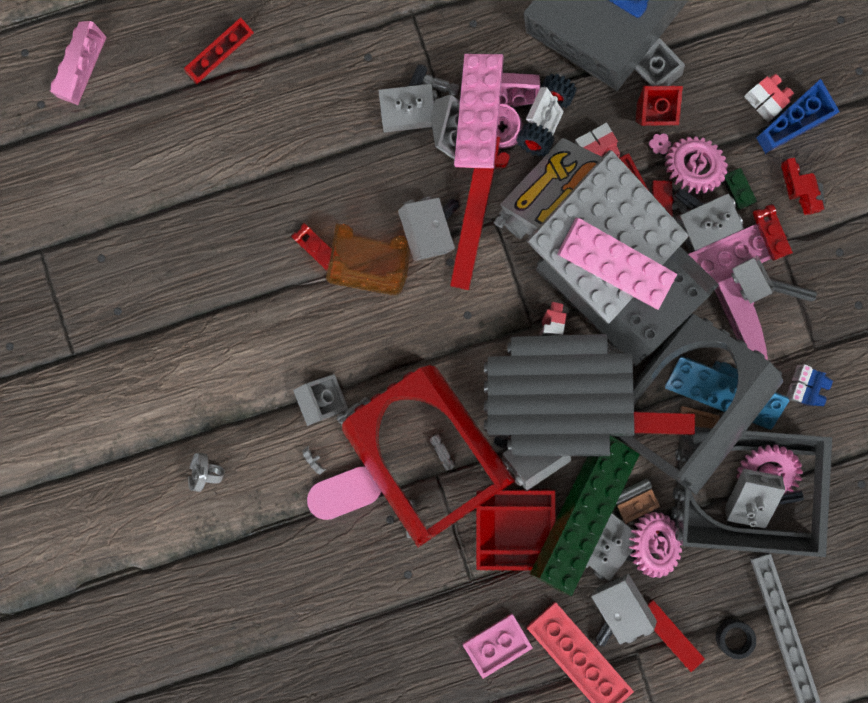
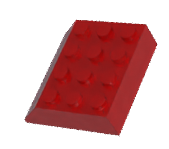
(513, 528)

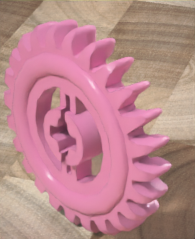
(690, 174)
(788, 467)
(649, 542)

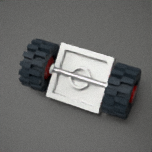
(545, 114)

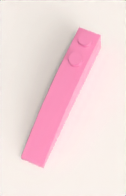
(741, 315)

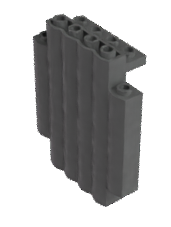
(559, 396)

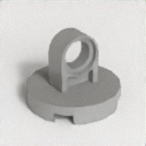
(202, 472)

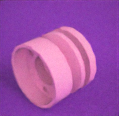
(510, 119)

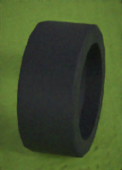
(749, 646)

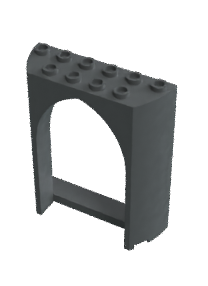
(755, 387)
(702, 531)

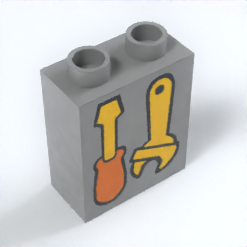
(547, 186)

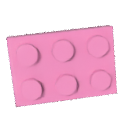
(497, 645)

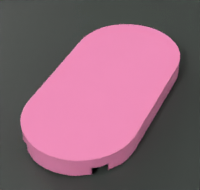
(342, 493)

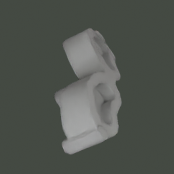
(312, 461)

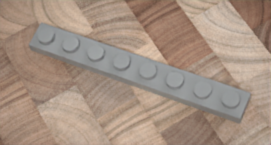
(784, 629)

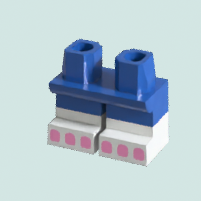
(808, 385)

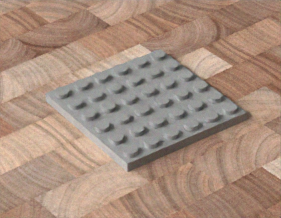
(619, 206)

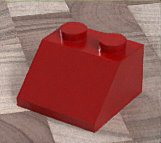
(659, 105)

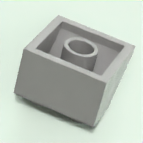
(660, 65)
(753, 279)
(320, 399)

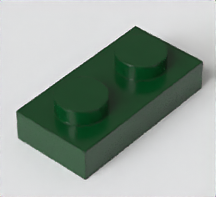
(739, 189)

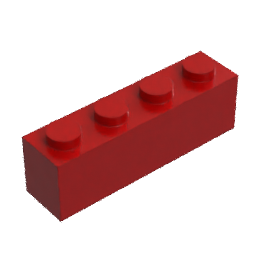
(218, 51)

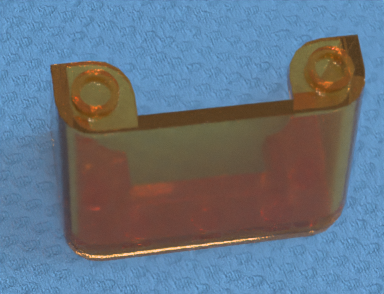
(368, 262)

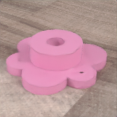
(663, 140)

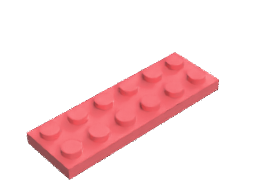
(578, 657)

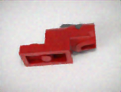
(803, 187)

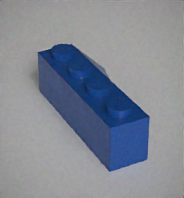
(806, 113)

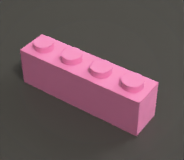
(78, 62)
(519, 89)

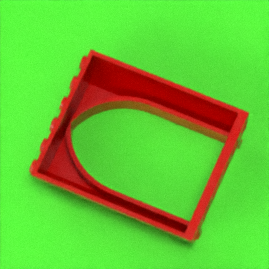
(431, 388)

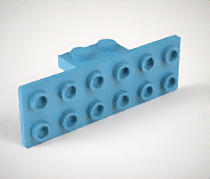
(717, 388)

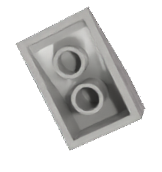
(445, 124)

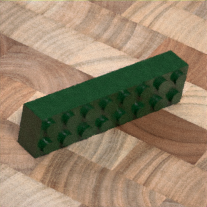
(584, 518)

